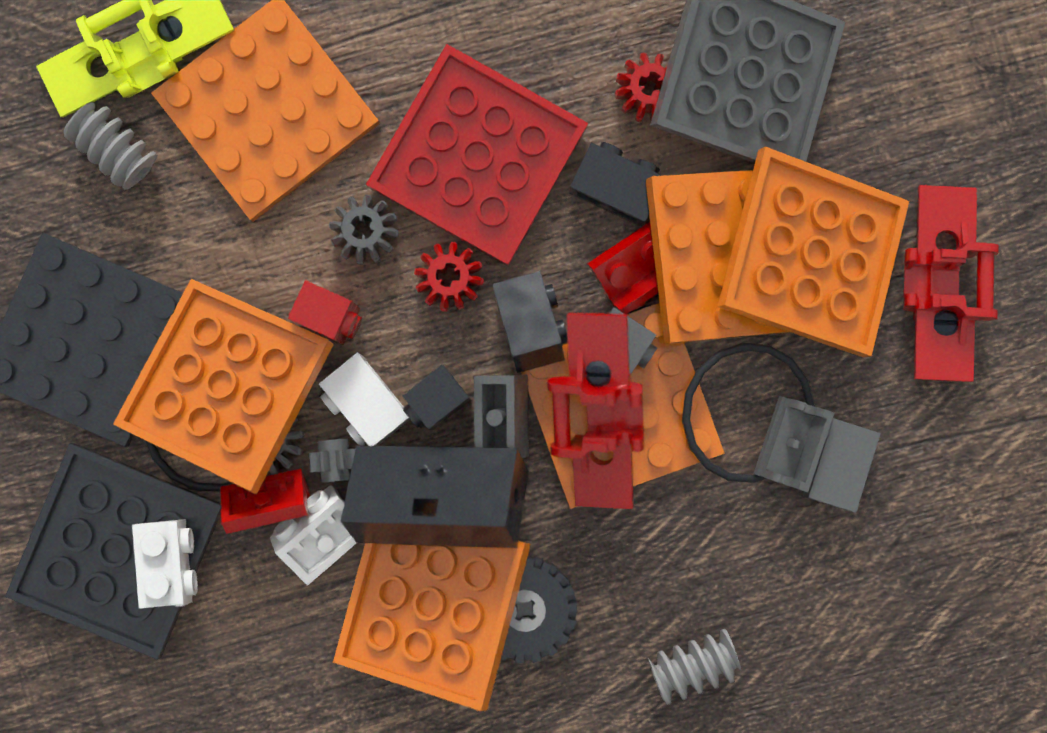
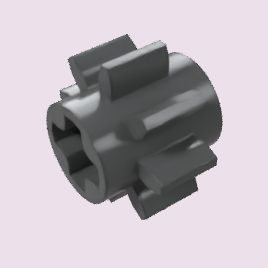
(332, 460)

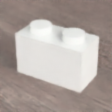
(364, 401)

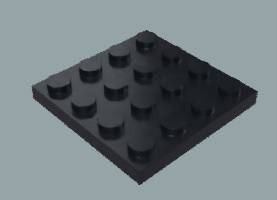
(80, 335)
(83, 548)

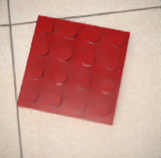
(477, 154)

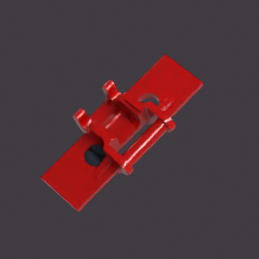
(932, 284)
(614, 410)

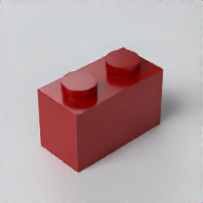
(325, 313)

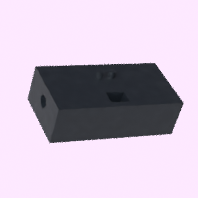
(436, 496)

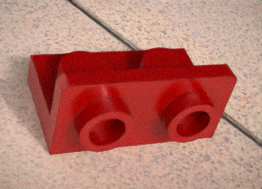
(628, 271)
(278, 499)

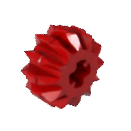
(636, 77)
(440, 266)

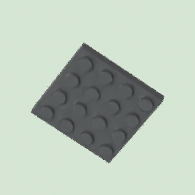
(748, 75)

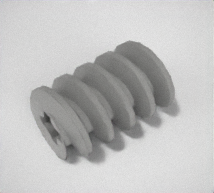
(108, 147)
(695, 666)

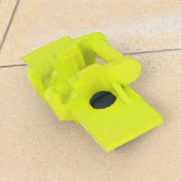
(138, 61)

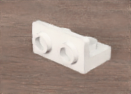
(315, 540)
(163, 563)

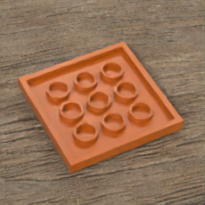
(265, 108)
(693, 240)
(813, 253)
(224, 385)
(664, 390)
(433, 617)

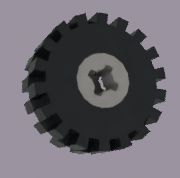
(551, 614)

